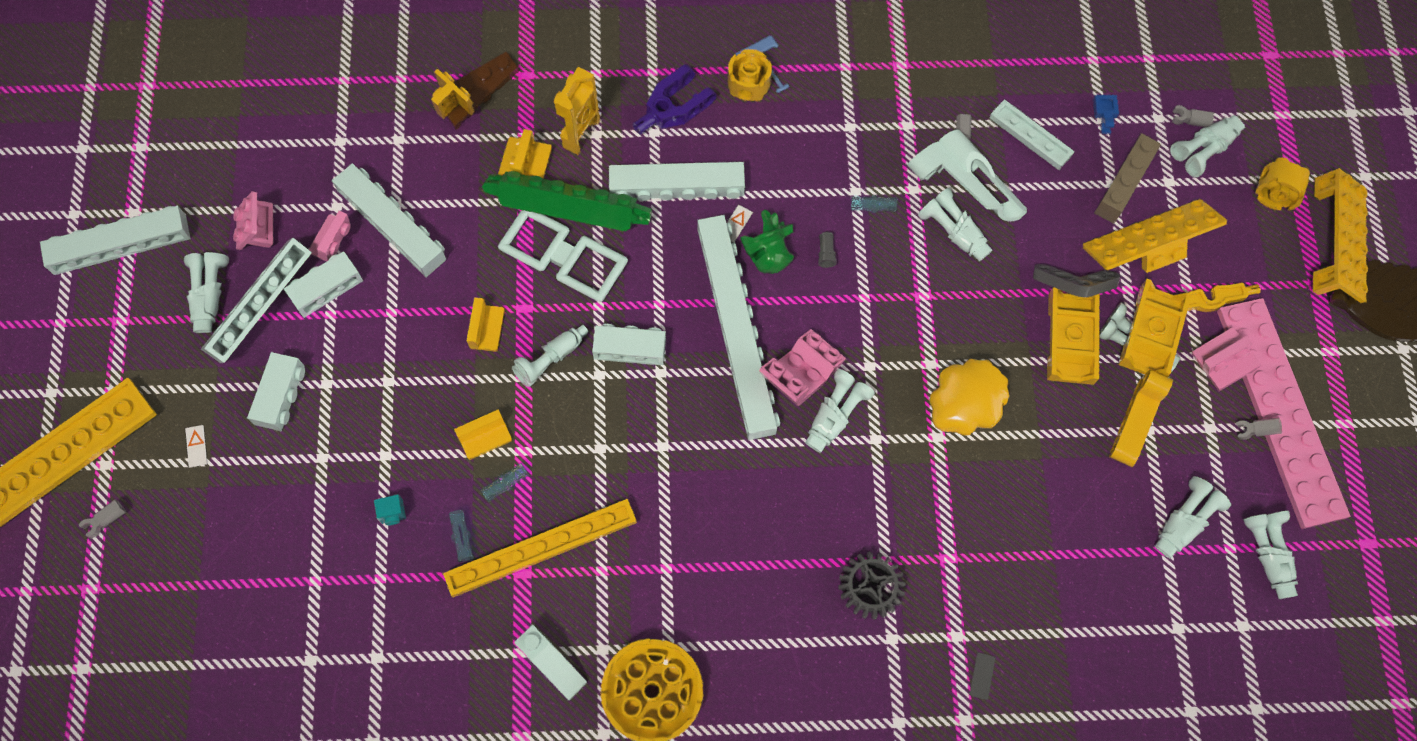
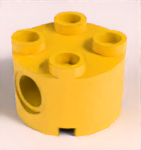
(749, 75)
(1282, 184)

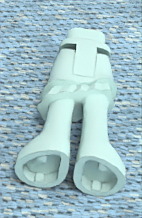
(1213, 139)
(964, 232)
(204, 299)
(1118, 321)
(554, 351)
(830, 419)
(1183, 526)
(1276, 560)

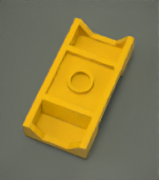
(578, 107)
(1155, 330)
(1073, 338)

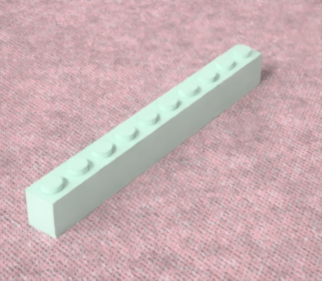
(736, 327)

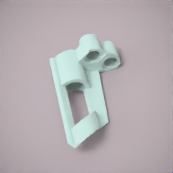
(960, 160)

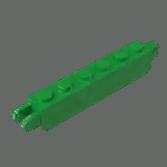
(567, 201)

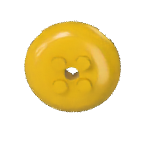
(648, 664)

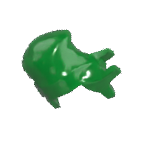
(769, 248)

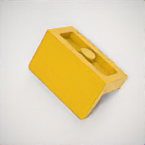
(485, 326)
(483, 434)

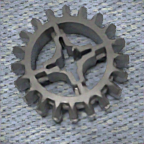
(890, 577)

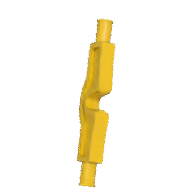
(1220, 295)

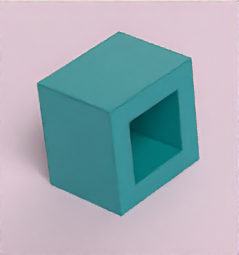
(390, 510)

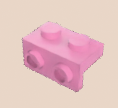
(330, 235)

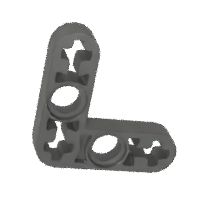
(1078, 286)

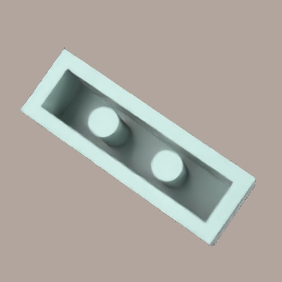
(323, 284)
(629, 344)
(276, 392)

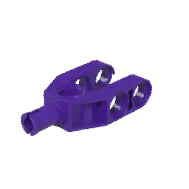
(673, 115)

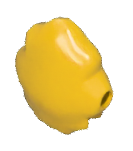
(969, 397)

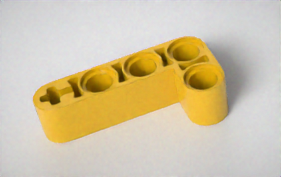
(1139, 416)

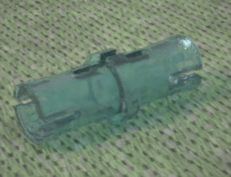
(873, 204)
(504, 482)
(463, 551)

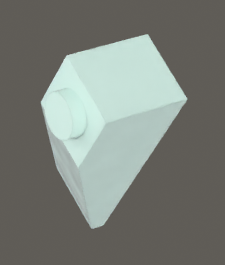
(550, 662)

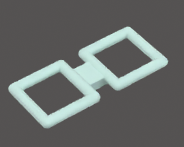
(563, 254)

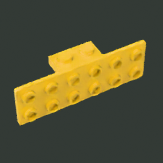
(1157, 239)

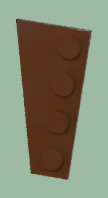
(483, 83)

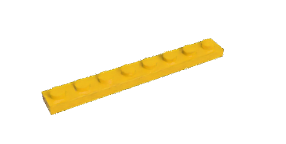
(539, 548)

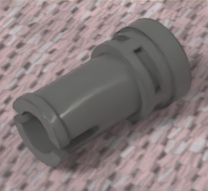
(827, 254)

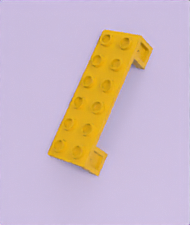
(1350, 236)

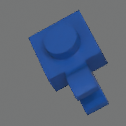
(1106, 108)

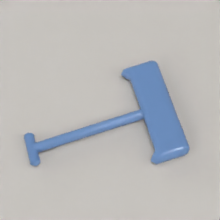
(762, 46)

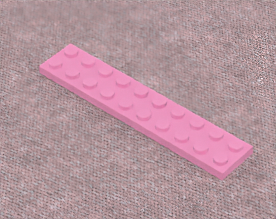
(1274, 395)

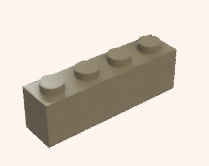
(1127, 178)

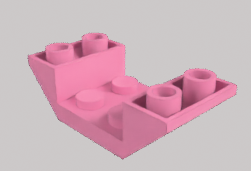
(803, 368)

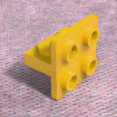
(449, 95)
(525, 156)

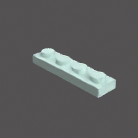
(1031, 134)

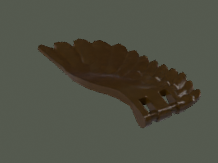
(1389, 303)

